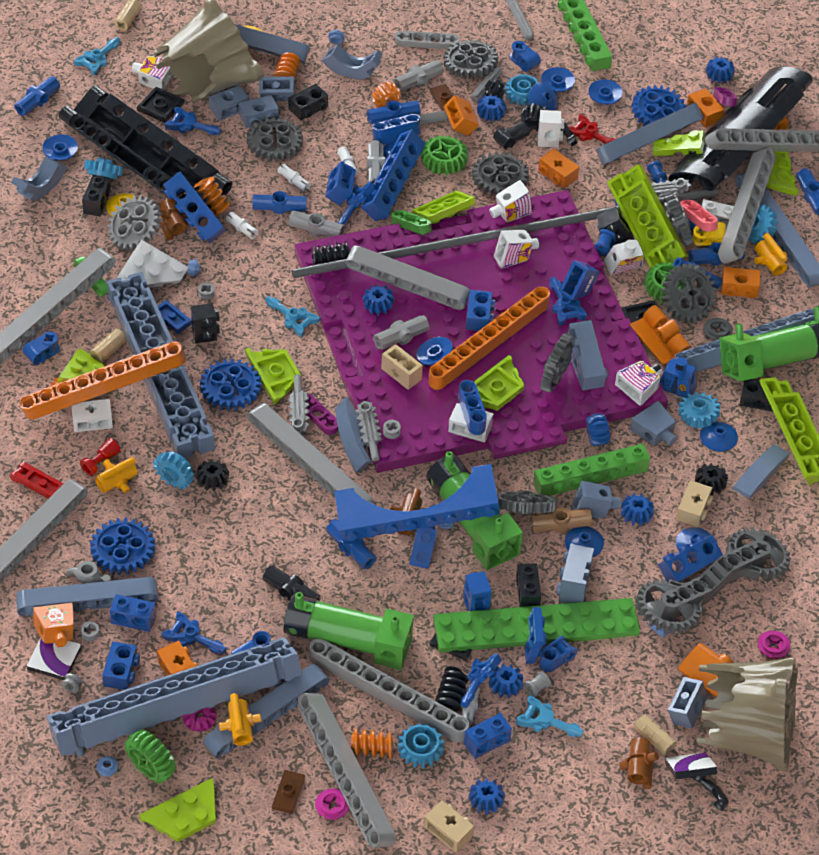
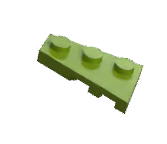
(680, 143)
(781, 175)

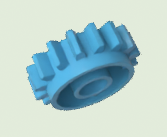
(518, 89)
(103, 168)
(764, 223)
(699, 410)
(174, 469)
(419, 735)

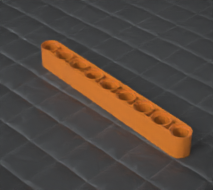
(488, 338)
(103, 380)

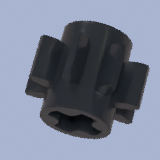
(494, 88)

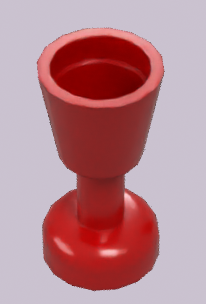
(106, 451)

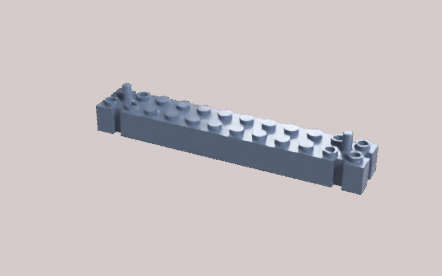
(172, 389)
(173, 696)

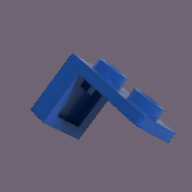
(423, 547)

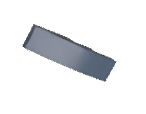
(350, 435)
(760, 471)

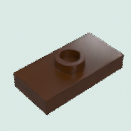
(441, 95)
(288, 791)

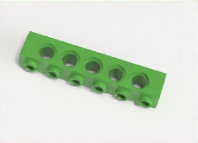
(586, 34)
(591, 469)

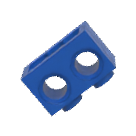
(340, 183)
(479, 310)
(477, 592)
(132, 613)
(117, 665)
(487, 735)

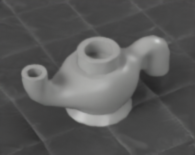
(87, 573)

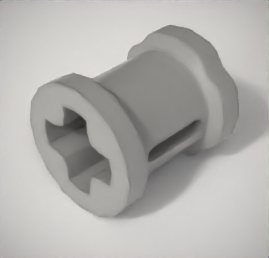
(537, 684)

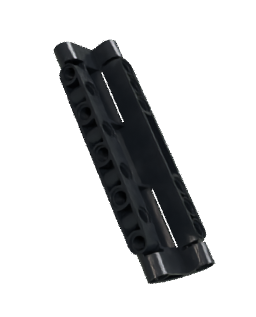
(747, 114)
(138, 150)

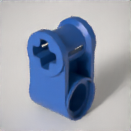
(524, 56)
(605, 242)
(41, 349)
(558, 653)

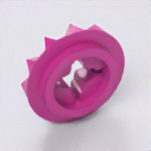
(773, 637)
(202, 723)
(327, 797)

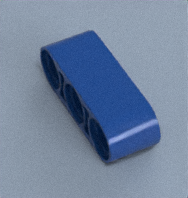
(389, 130)
(472, 407)

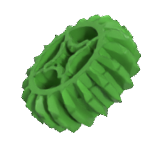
(444, 155)
(655, 275)
(150, 756)

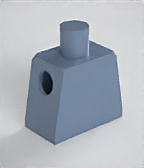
(654, 425)
(595, 497)

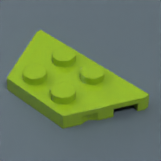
(79, 365)
(276, 371)
(499, 384)
(184, 813)

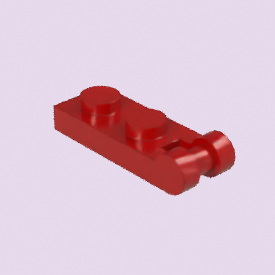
(35, 480)

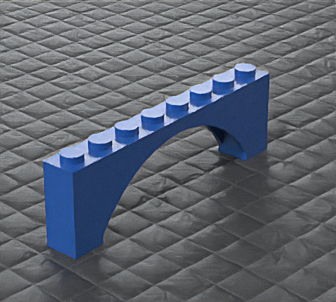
(363, 519)

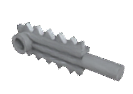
(676, 186)
(298, 399)
(369, 429)

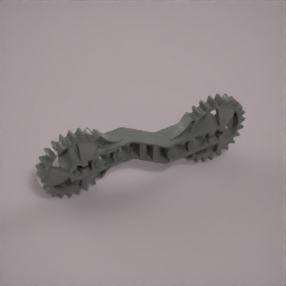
(689, 597)

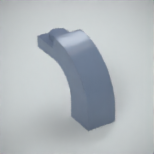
(347, 65)
(42, 181)

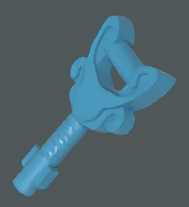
(96, 56)
(293, 315)
(545, 719)

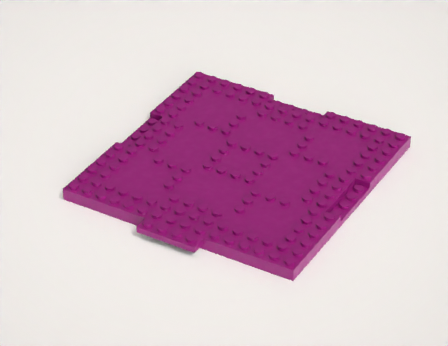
(531, 418)

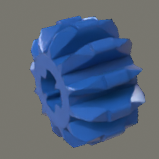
(720, 70)
(491, 108)
(378, 299)
(598, 429)
(637, 509)
(506, 681)
(486, 796)

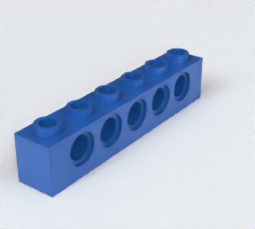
(393, 175)

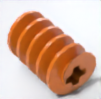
(287, 65)
(212, 195)
(372, 743)

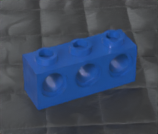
(698, 558)

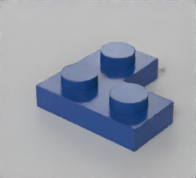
(174, 317)
(536, 636)

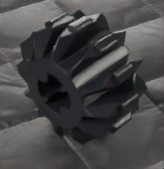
(531, 115)
(212, 475)
(713, 477)

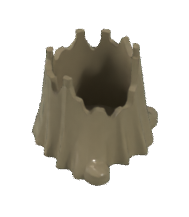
(208, 55)
(753, 709)

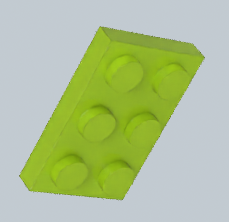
(444, 206)

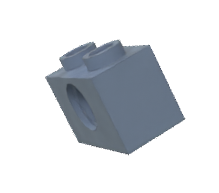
(278, 87)
(227, 102)
(257, 109)
(687, 702)

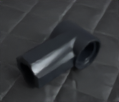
(508, 137)

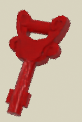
(590, 132)

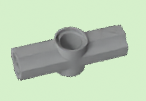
(418, 75)
(375, 159)
(315, 224)
(401, 332)

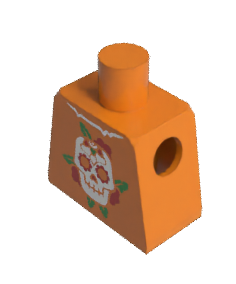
(54, 623)

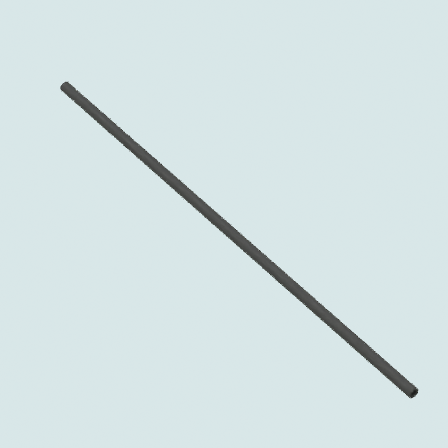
(485, 236)

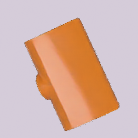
(660, 335)
(702, 656)

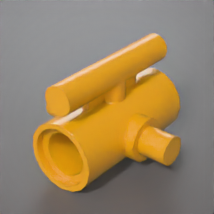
(771, 255)
(116, 475)
(240, 721)

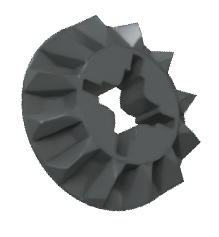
(714, 324)

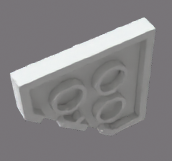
(155, 265)

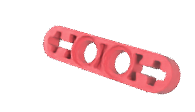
(699, 215)

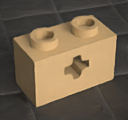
(402, 366)
(694, 503)
(449, 826)

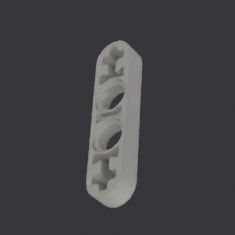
(427, 38)

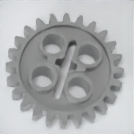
(134, 222)

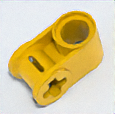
(708, 237)

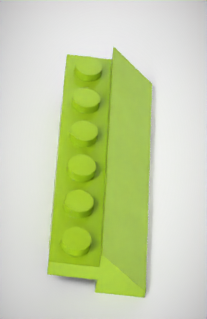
(646, 217)
(795, 425)

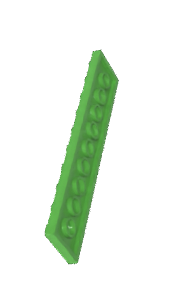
(510, 625)

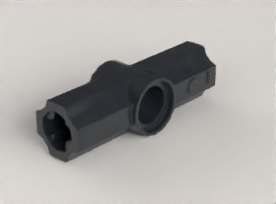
(287, 584)

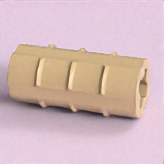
(127, 14)
(108, 345)
(655, 734)

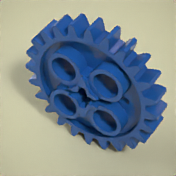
(655, 103)
(220, 392)
(126, 541)

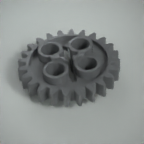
(470, 59)
(288, 139)
(498, 172)
(677, 217)
(674, 295)
(557, 362)
(526, 502)

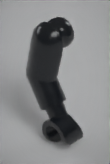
(570, 137)
(717, 792)

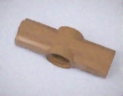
(569, 519)

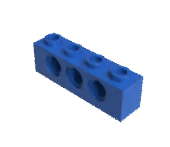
(213, 228)

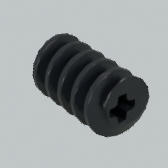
(330, 253)
(452, 688)

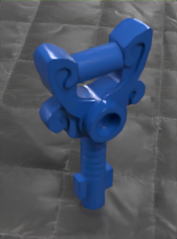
(189, 123)
(357, 197)
(565, 304)
(191, 634)
(477, 675)

